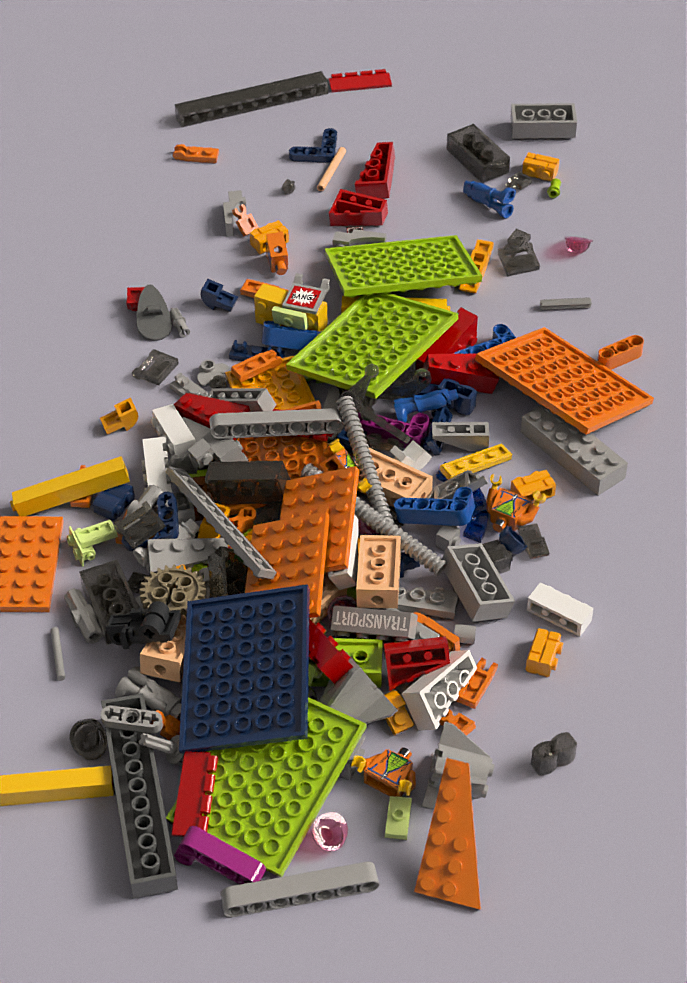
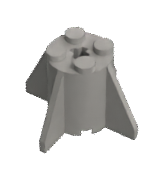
(357, 697)
(458, 746)

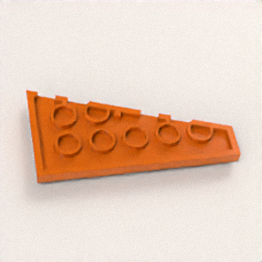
(450, 850)

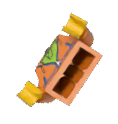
(338, 459)
(510, 508)
(388, 772)

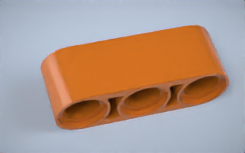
(621, 352)

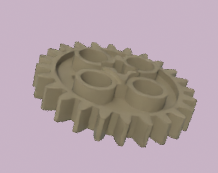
(162, 586)

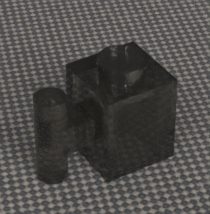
(499, 555)

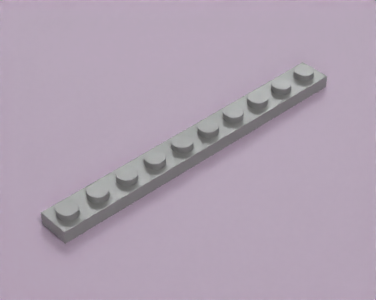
(221, 523)

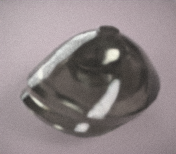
(88, 739)

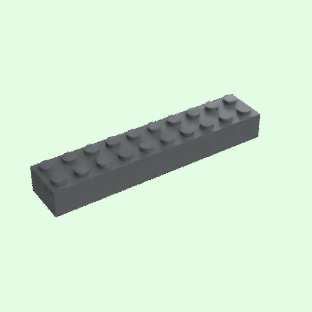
(140, 806)

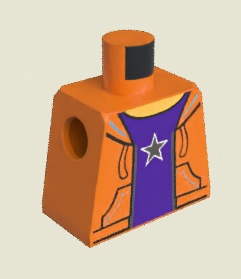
(277, 260)

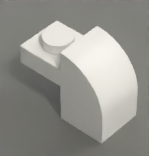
(412, 455)

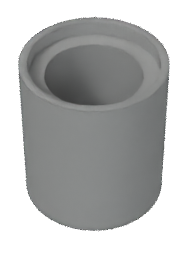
(465, 633)

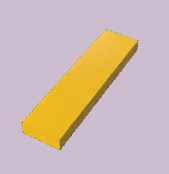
(476, 461)

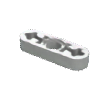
(137, 726)

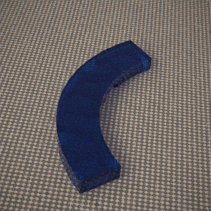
(478, 524)

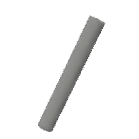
(57, 654)

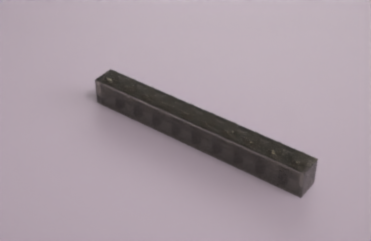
(251, 99)

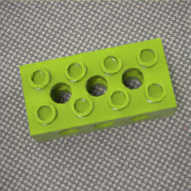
(365, 653)

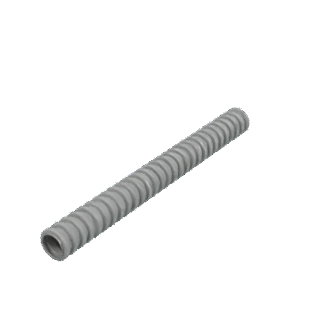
(362, 455)
(387, 528)

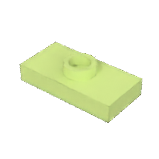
(289, 318)
(96, 534)
(398, 817)

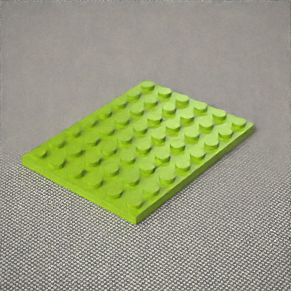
(402, 266)
(374, 331)
(275, 790)

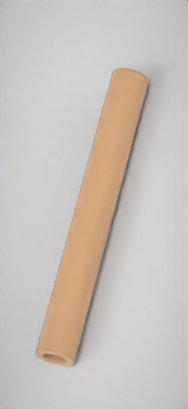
(331, 169)

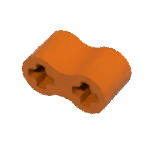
(244, 519)

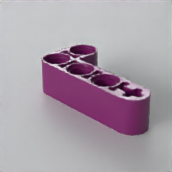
(416, 429)
(218, 856)

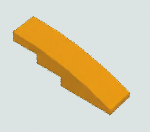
(481, 257)

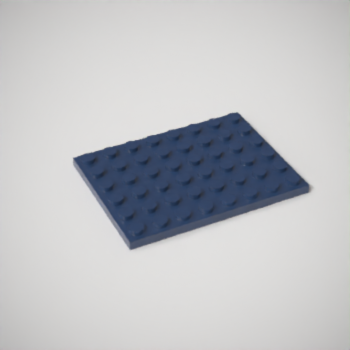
(245, 670)

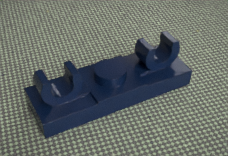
(243, 351)
(441, 415)

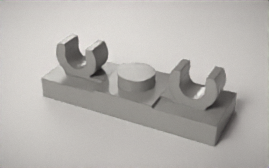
(184, 385)

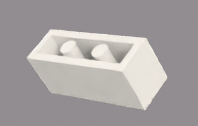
(560, 609)

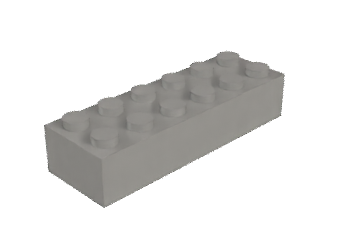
(578, 453)

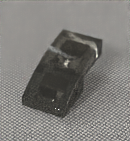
(535, 542)

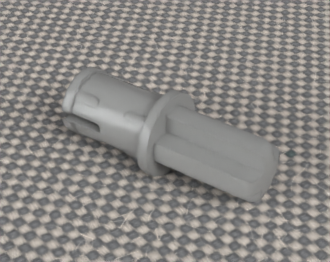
(179, 322)

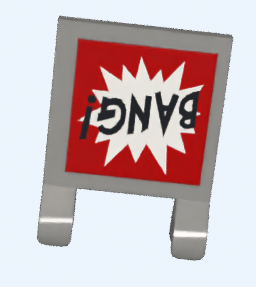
(305, 297)

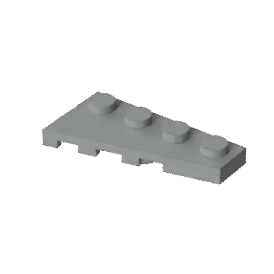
(181, 551)

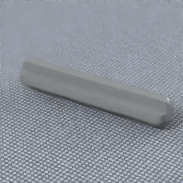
(567, 303)

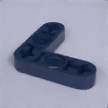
(301, 154)
(171, 524)

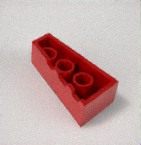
(378, 172)
(457, 337)
(462, 369)
(201, 408)

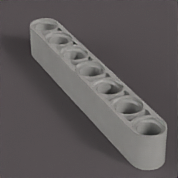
(275, 423)
(299, 889)

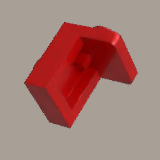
(133, 296)

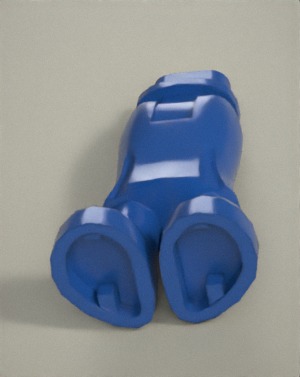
(488, 196)
(421, 403)

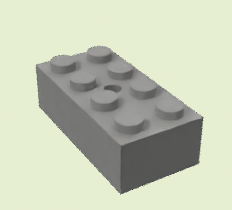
(543, 120)
(477, 582)

